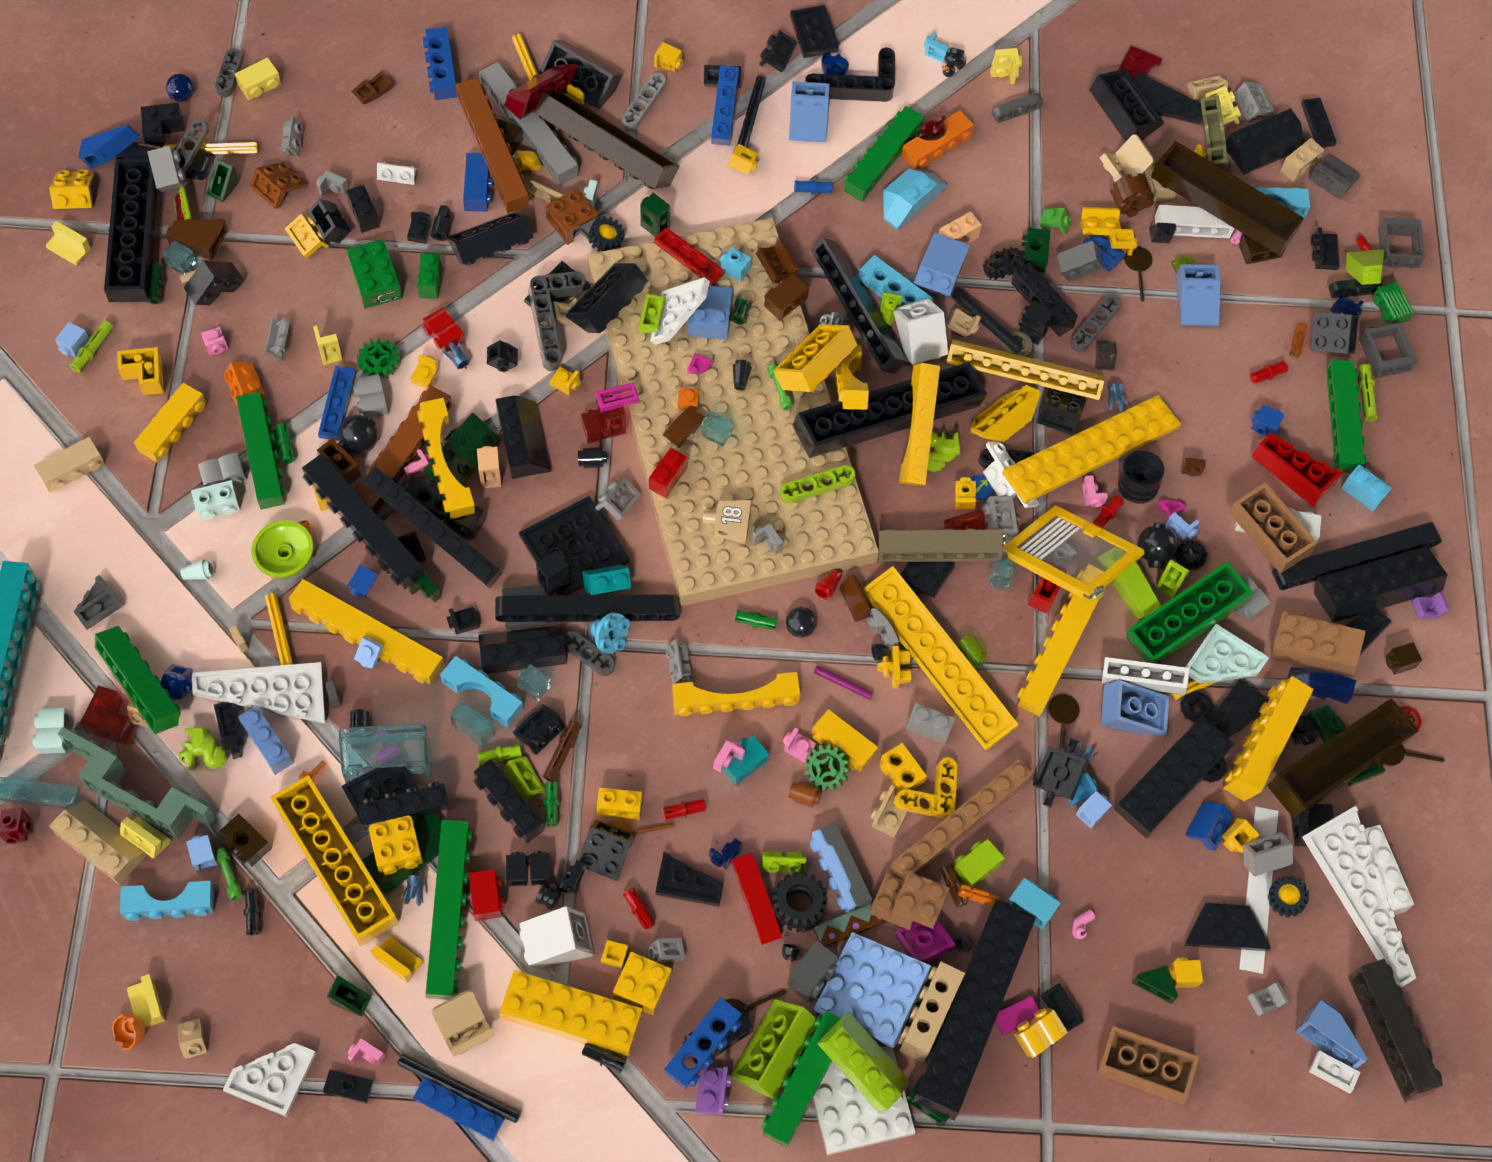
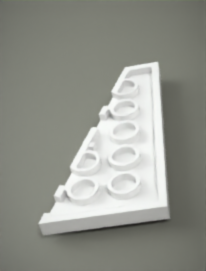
(280, 689)

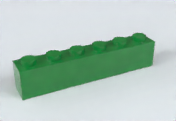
(883, 153)
(1345, 415)
(260, 450)
(137, 679)
(800, 1086)

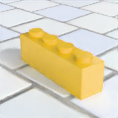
(170, 422)

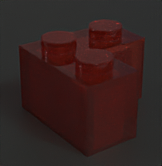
(603, 425)
(103, 717)

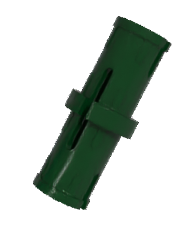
(155, 284)

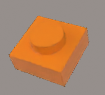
(688, 397)

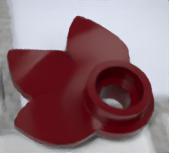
(932, 127)

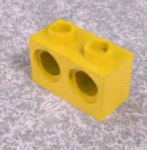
(907, 767)
(619, 804)

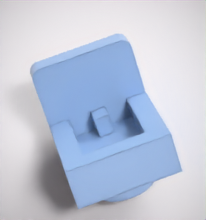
(1181, 528)
(369, 652)

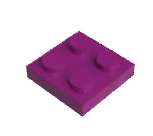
(925, 943)

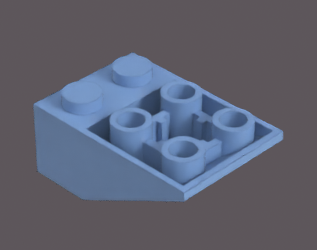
(808, 111)
(1198, 295)

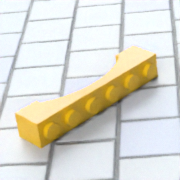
(851, 391)
(916, 458)
(457, 498)
(690, 699)

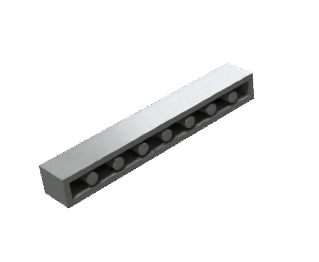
(534, 130)

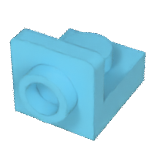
(935, 49)

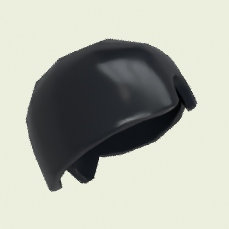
(801, 622)

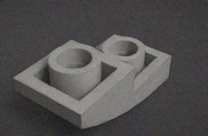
(882, 626)

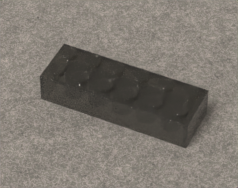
(1395, 1030)

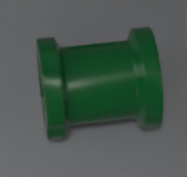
(740, 312)

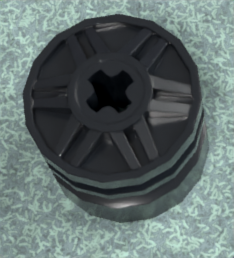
(1141, 477)

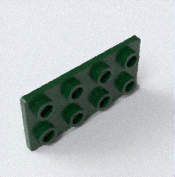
(461, 448)
(428, 838)

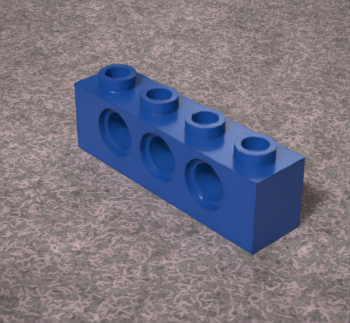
(440, 62)
(725, 105)
(720, 1012)

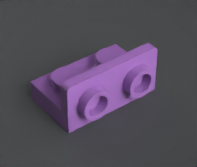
(711, 1091)

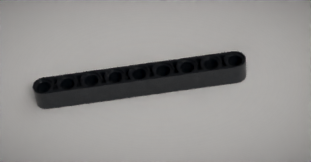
(1357, 554)
(585, 607)

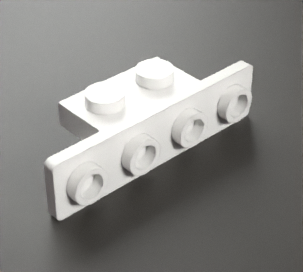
(994, 472)

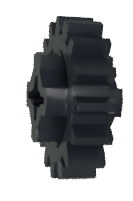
(1003, 263)

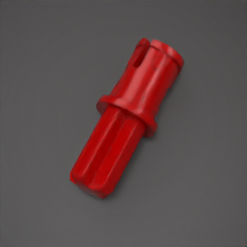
(1269, 372)
(1108, 511)
(684, 809)
(639, 909)

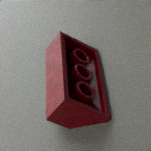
(525, 98)

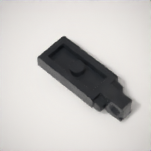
(229, 727)

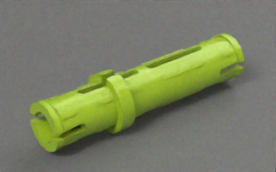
(86, 352)
(1366, 373)

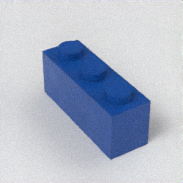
(476, 183)

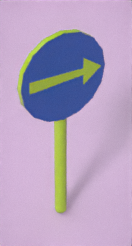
(983, 489)

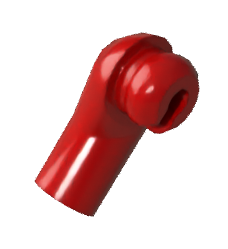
(1363, 244)

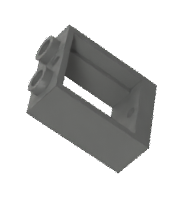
(1402, 227)
(1390, 367)

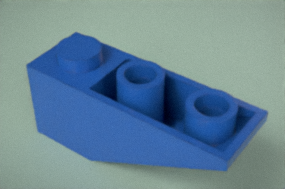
(106, 145)

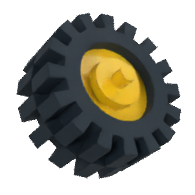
(606, 234)
(1288, 896)

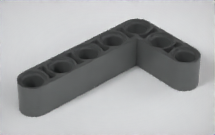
(546, 314)

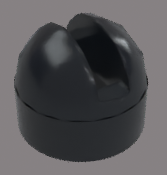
(878, 651)
(958, 943)
(790, 950)

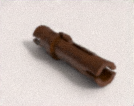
(573, 729)

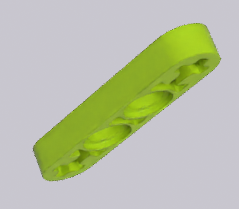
(819, 487)

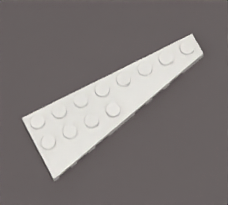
(1350, 868)

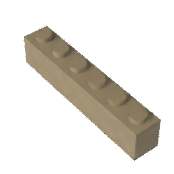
(940, 545)

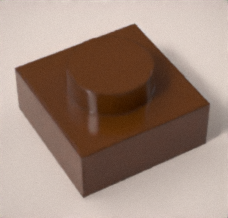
(1193, 466)

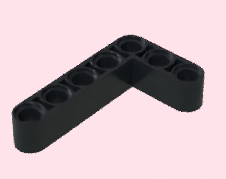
(862, 87)

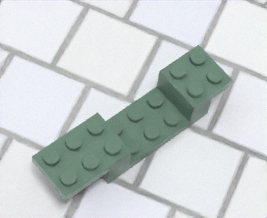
(106, 770)

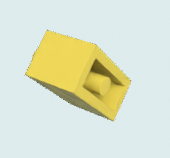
(258, 78)

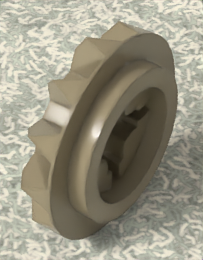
(1024, 339)

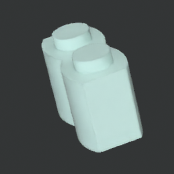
(48, 724)

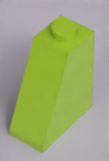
(1365, 266)

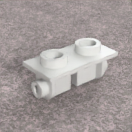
(396, 173)

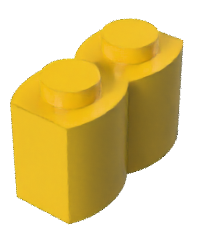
(1040, 1032)

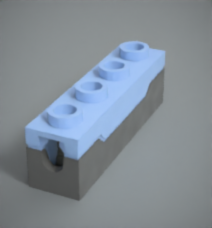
(840, 867)

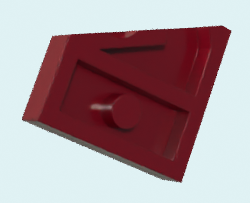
(1139, 61)

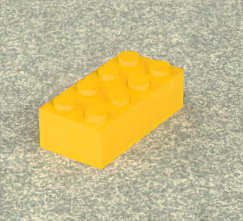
(815, 357)

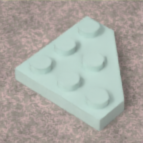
(1224, 658)

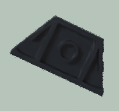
(1227, 928)

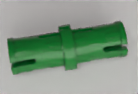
(285, 443)
(756, 619)
(551, 804)

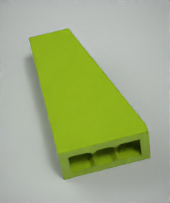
(1136, 591)

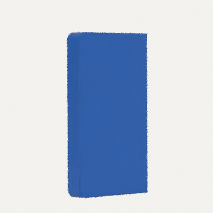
(1210, 824)

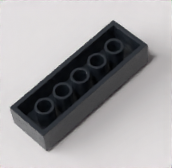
(1380, 584)
(1174, 777)

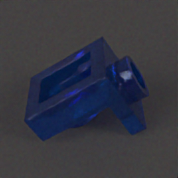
(1346, 306)
(729, 852)

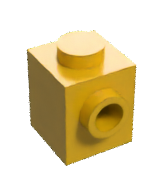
(1186, 973)

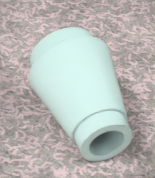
(198, 571)

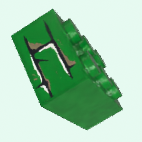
(374, 273)

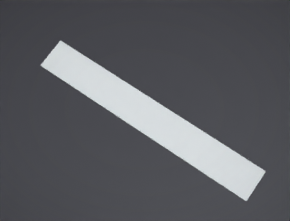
(1258, 889)

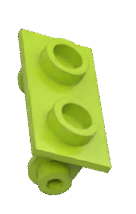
(888, 304)
(774, 862)

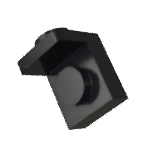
(419, 227)
(463, 620)
(1304, 731)
(574, 877)

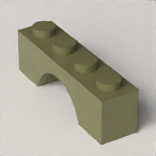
(1215, 131)

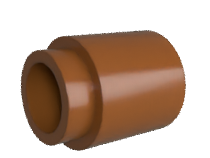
(805, 794)

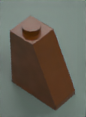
(200, 235)

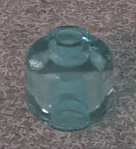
(1002, 574)

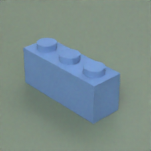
(265, 740)

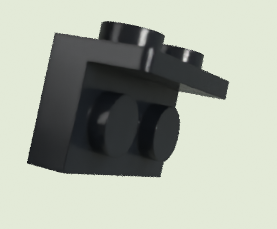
(778, 51)
(1325, 250)
(539, 729)

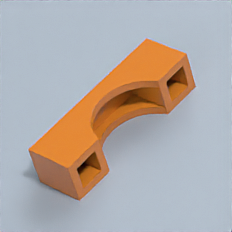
(921, 152)

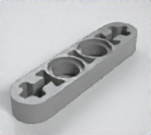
(641, 100)

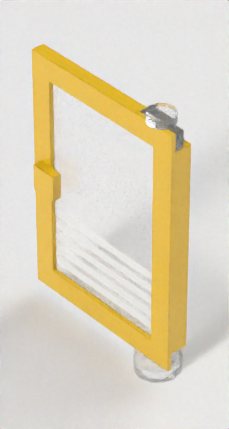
(1071, 552)

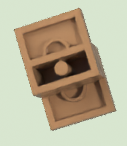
(909, 900)

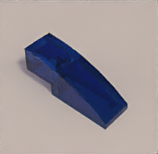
(1325, 684)

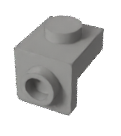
(1268, 999)

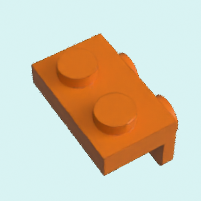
(242, 379)

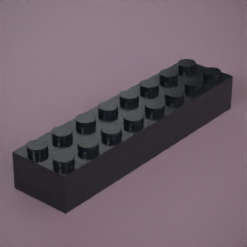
(131, 231)

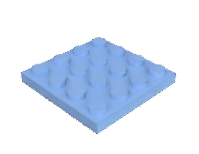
(875, 987)

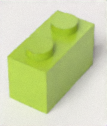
(978, 863)

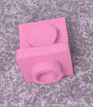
(214, 341)
(415, 469)
(1090, 493)
(798, 745)
(724, 757)
(369, 1052)

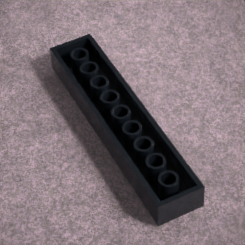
(888, 411)
(974, 1010)

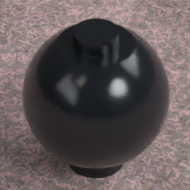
(358, 434)
(1159, 544)

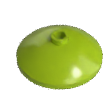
(275, 541)

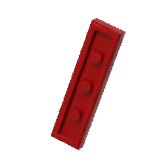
(689, 256)

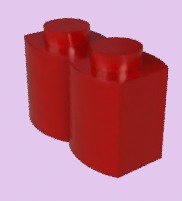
(443, 329)

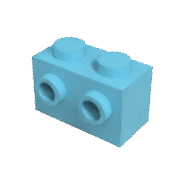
(1366, 487)
(1034, 901)

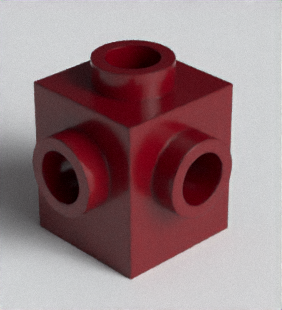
(14, 825)

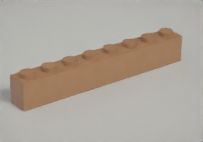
(962, 821)

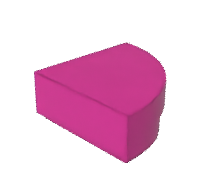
(699, 364)
(1171, 506)

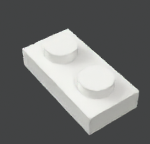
(1334, 1072)

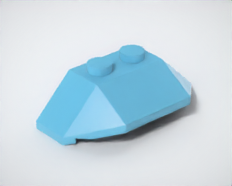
(909, 195)

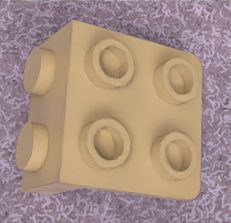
(1129, 159)
(462, 1023)

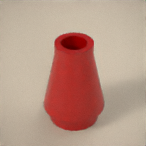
(826, 587)

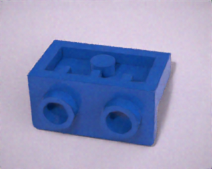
(1110, 256)

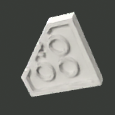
(678, 307)
(272, 1079)

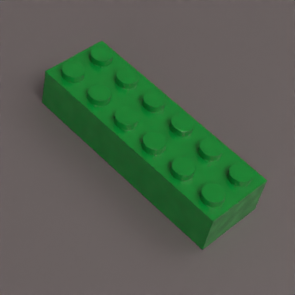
(1189, 614)

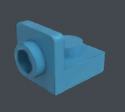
(1085, 790)

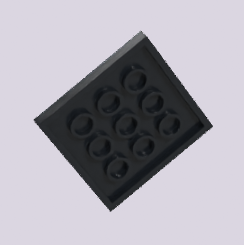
(580, 536)

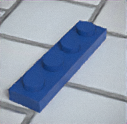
(336, 402)
(458, 1109)

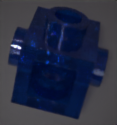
(177, 681)

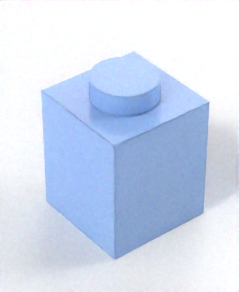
(71, 339)
(1094, 809)
(201, 852)

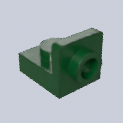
(427, 588)

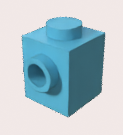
(735, 263)

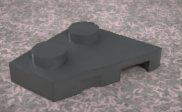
(97, 604)

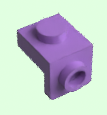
(1430, 606)

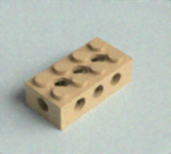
(942, 979)

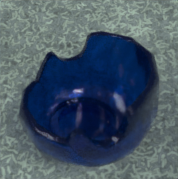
(834, 64)
(179, 87)

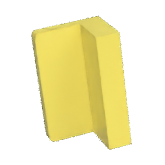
(68, 243)
(328, 347)
(144, 836)
(146, 1001)

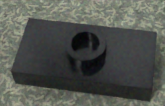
(1060, 1002)
(348, 1086)

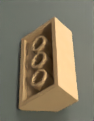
(97, 840)

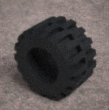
(804, 885)

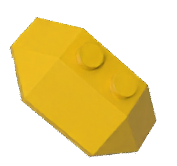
(1007, 414)

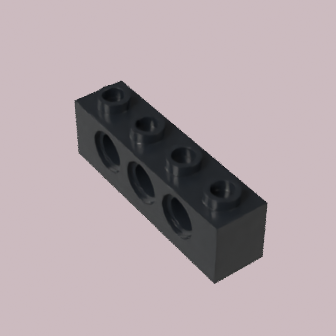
(1036, 288)
(466, 527)

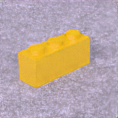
(835, 731)

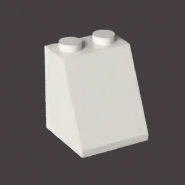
(921, 331)
(556, 938)

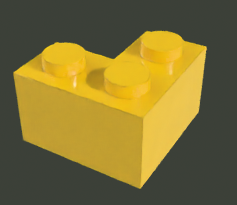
(143, 365)

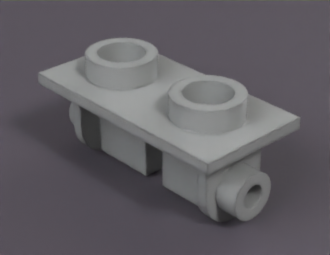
(292, 132)
(836, 319)
(277, 338)
(676, 653)

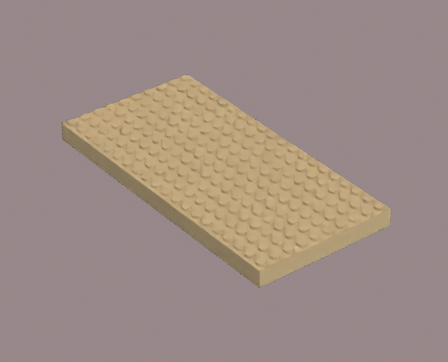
(762, 450)

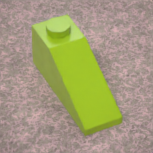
(1172, 579)

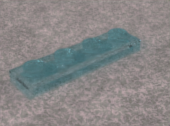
(38, 793)

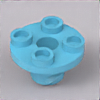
(610, 632)

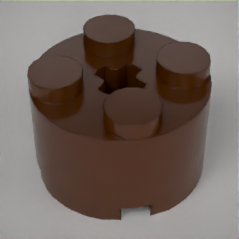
(1132, 194)

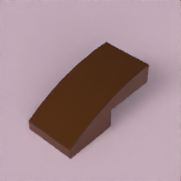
(373, 89)
(683, 426)

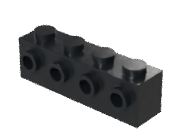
(508, 800)
(412, 802)

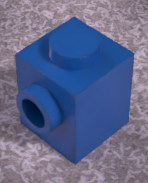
(1266, 420)
(362, 581)

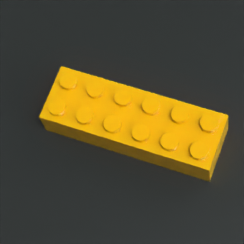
(1267, 738)
(571, 1013)

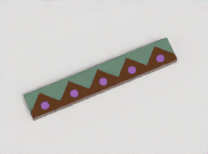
(842, 926)

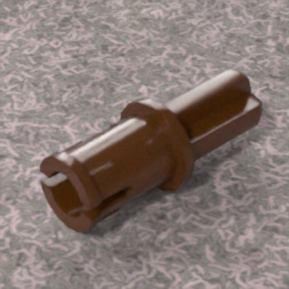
(952, 882)

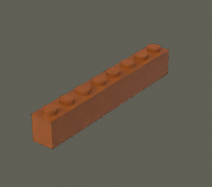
(492, 145)
(401, 448)

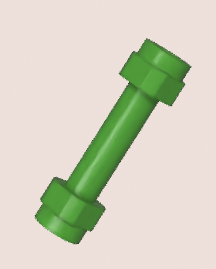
(785, 401)
(234, 889)

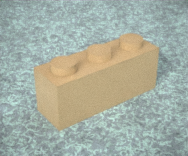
(69, 464)

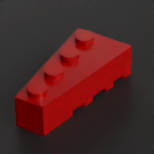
(1296, 469)

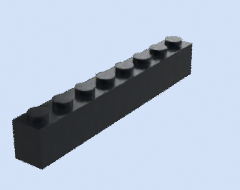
(859, 306)
(363, 521)
(432, 527)

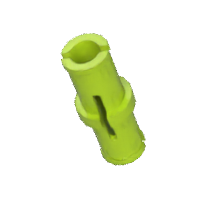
(499, 754)

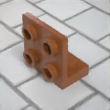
(274, 181)
(569, 214)

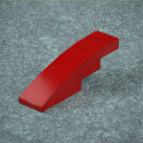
(756, 898)

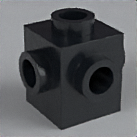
(502, 356)

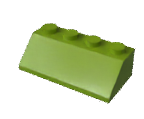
(774, 1048)
(864, 1063)

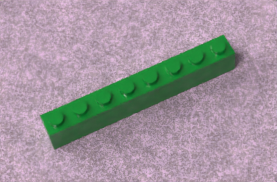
(447, 910)

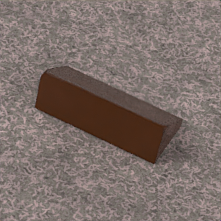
(855, 599)

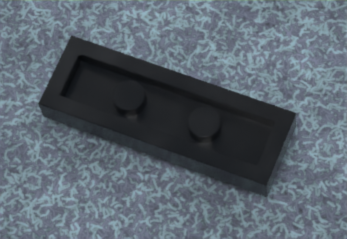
(1318, 122)

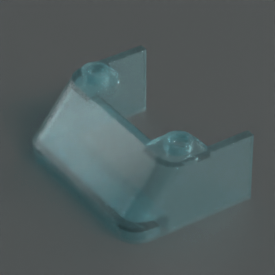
(384, 748)

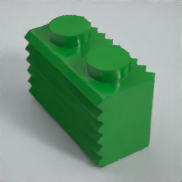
(429, 275)
(1393, 303)

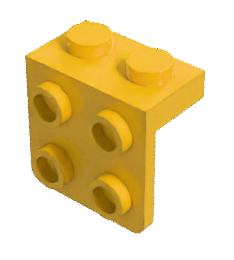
(72, 189)
(395, 845)

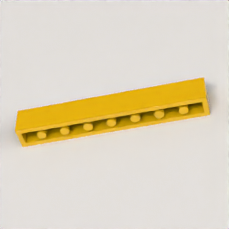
(1026, 369)
(354, 625)
(1057, 653)

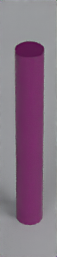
(843, 682)

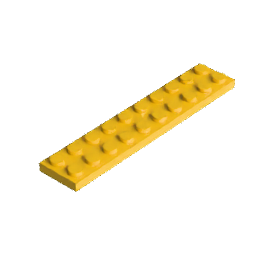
(1091, 449)
(940, 659)

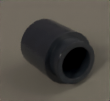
(592, 457)

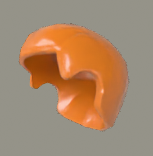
(128, 1030)

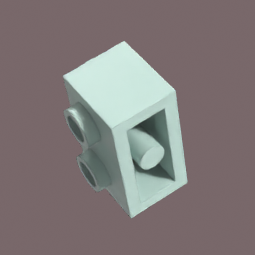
(215, 500)

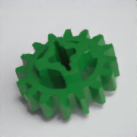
(378, 358)
(822, 774)

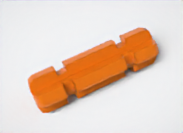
(977, 895)

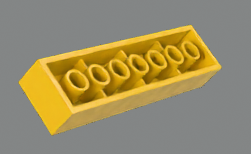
(334, 860)

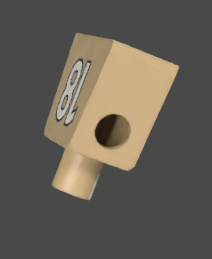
(730, 520)

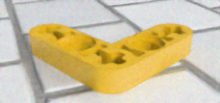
(938, 798)

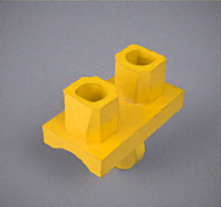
(898, 657)

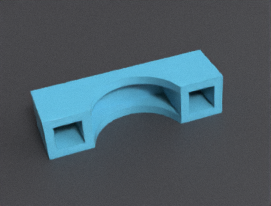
(1292, 198)
(461, 676)
(195, 899)

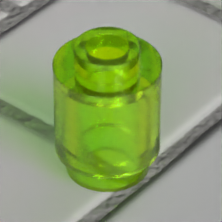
(972, 650)

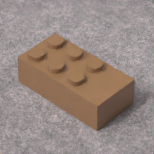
(1273, 527)
(1318, 644)
(1148, 1065)

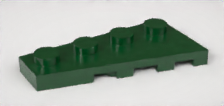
(1330, 725)

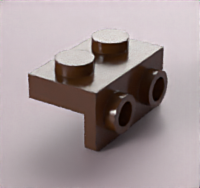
(777, 261)

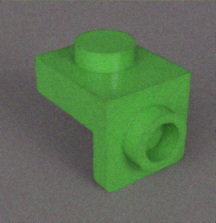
(1056, 219)

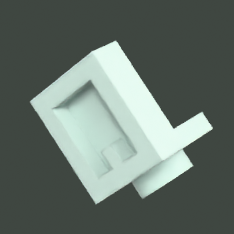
(591, 192)

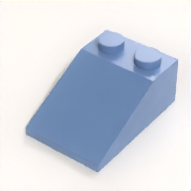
(941, 265)
(712, 315)
(1134, 709)
(1331, 1034)

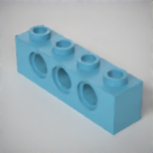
(891, 280)

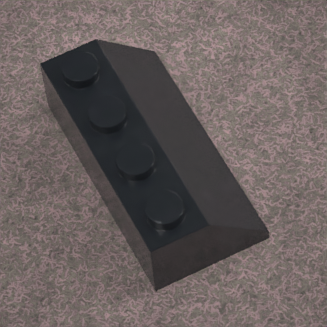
(591, 76)
(1125, 104)
(1265, 141)
(491, 237)
(607, 297)
(522, 436)
(521, 648)

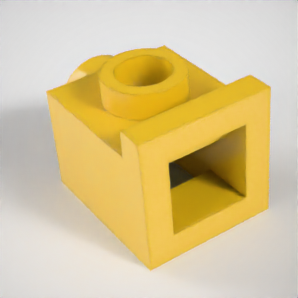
(668, 57)
(743, 159)
(965, 500)
(1245, 833)

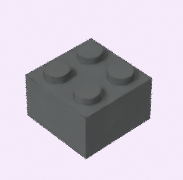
(812, 971)

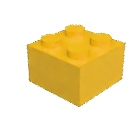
(642, 983)

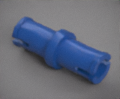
(813, 186)

